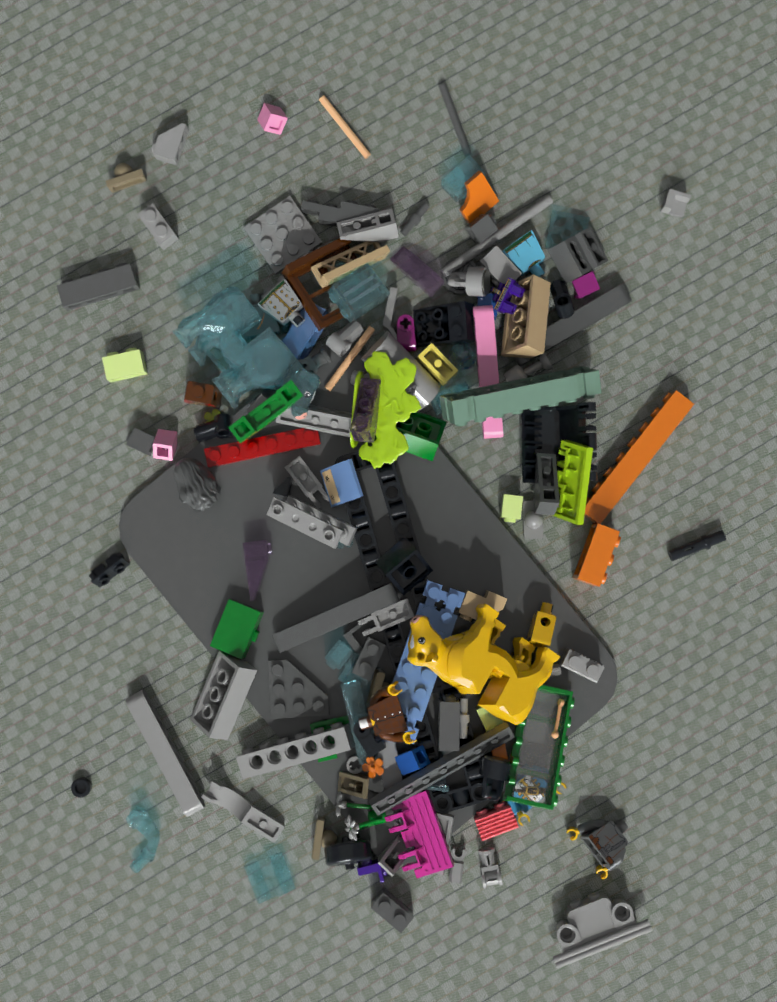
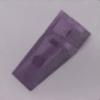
(256, 560)

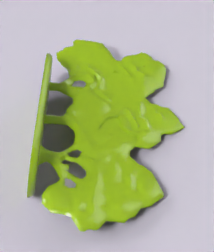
(394, 406)

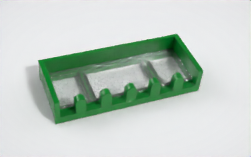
(537, 755)

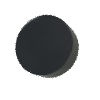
(81, 787)

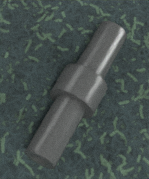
(414, 219)

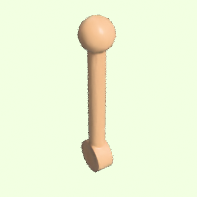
(560, 703)

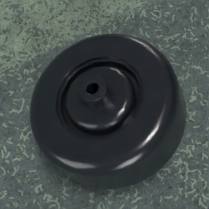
(348, 853)

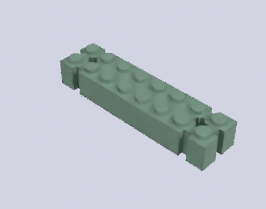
(520, 395)

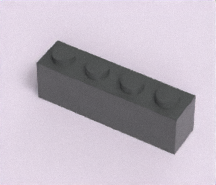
(98, 286)

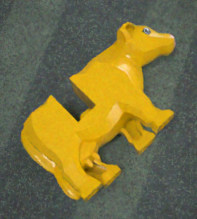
(472, 658)

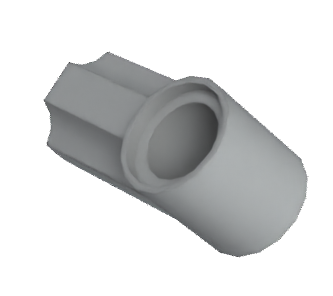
(341, 341)

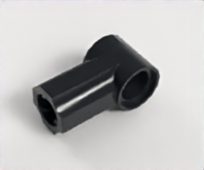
(561, 299)
(214, 428)

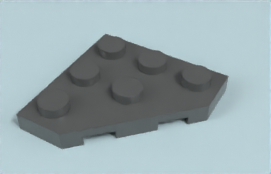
(293, 692)

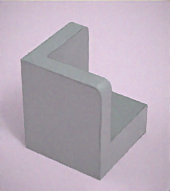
(675, 203)

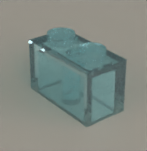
(455, 181)

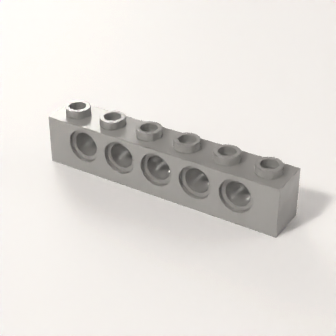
(251, 767)

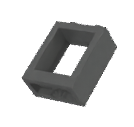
(448, 723)

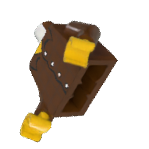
(387, 716)

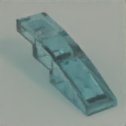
(355, 709)

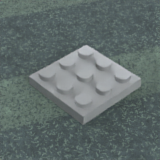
(282, 235)

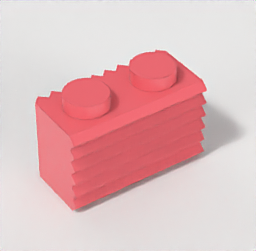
(495, 820)

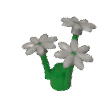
(353, 827)

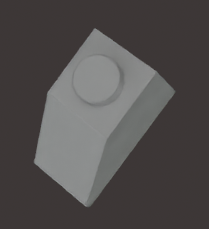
(170, 144)

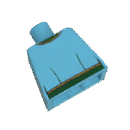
(526, 254)

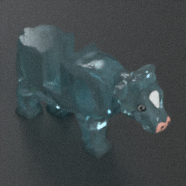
(255, 365)

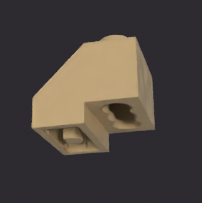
(471, 601)

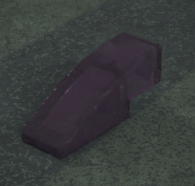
(417, 271)

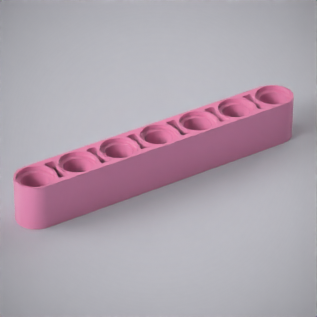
(487, 361)

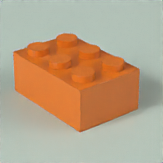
(597, 555)

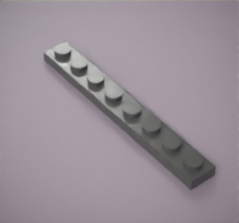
(441, 768)

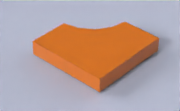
(479, 197)

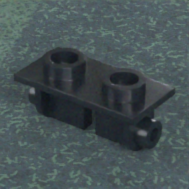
(116, 565)

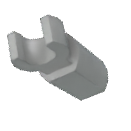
(456, 872)

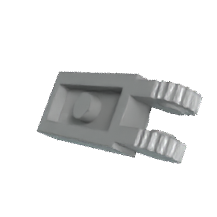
(306, 480)
(388, 616)

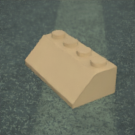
(526, 328)

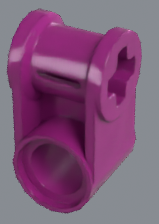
(407, 336)

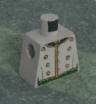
(283, 305)

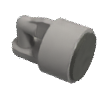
(475, 280)

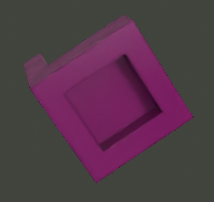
(585, 285)

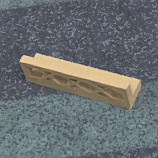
(336, 274)

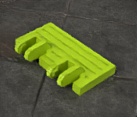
(573, 481)

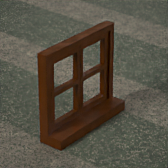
(302, 266)

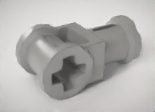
(489, 870)

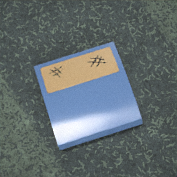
(341, 483)

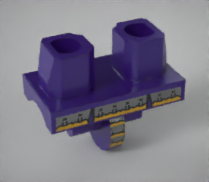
(504, 294)

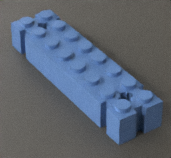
(419, 681)

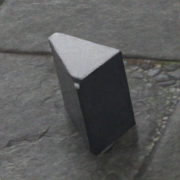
(284, 488)

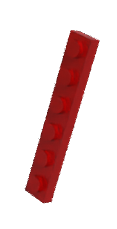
(261, 446)

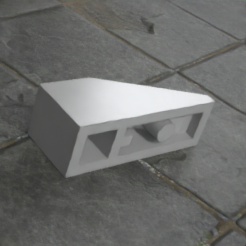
(370, 227)

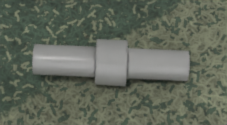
(464, 717)

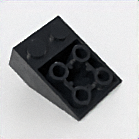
(444, 324)

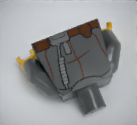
(604, 841)

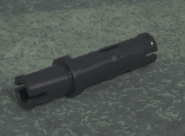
(704, 542)

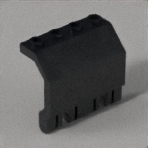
(548, 426)

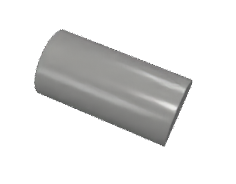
(425, 384)

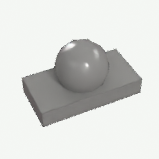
(532, 522)

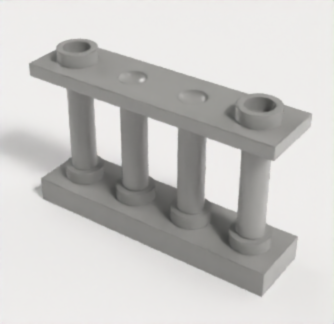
(312, 521)

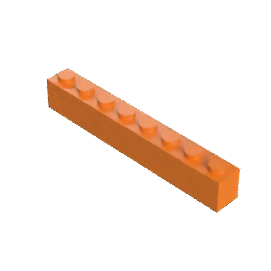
(637, 456)

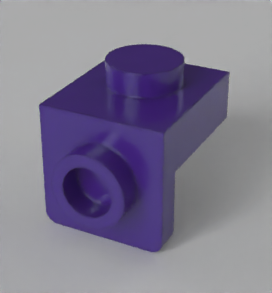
(371, 867)

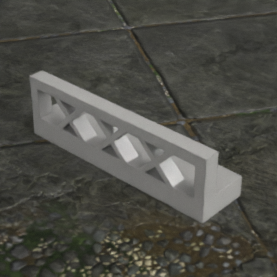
(321, 420)

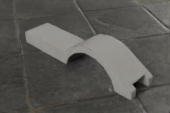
(390, 311)
(244, 810)

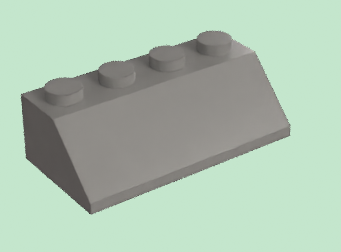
(223, 696)

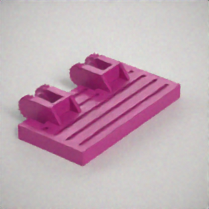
(423, 833)

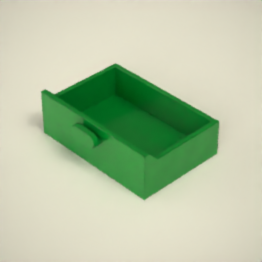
(237, 629)

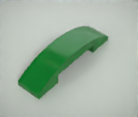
(266, 412)

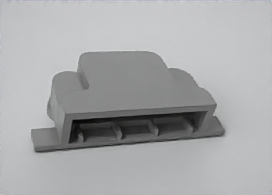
(595, 926)

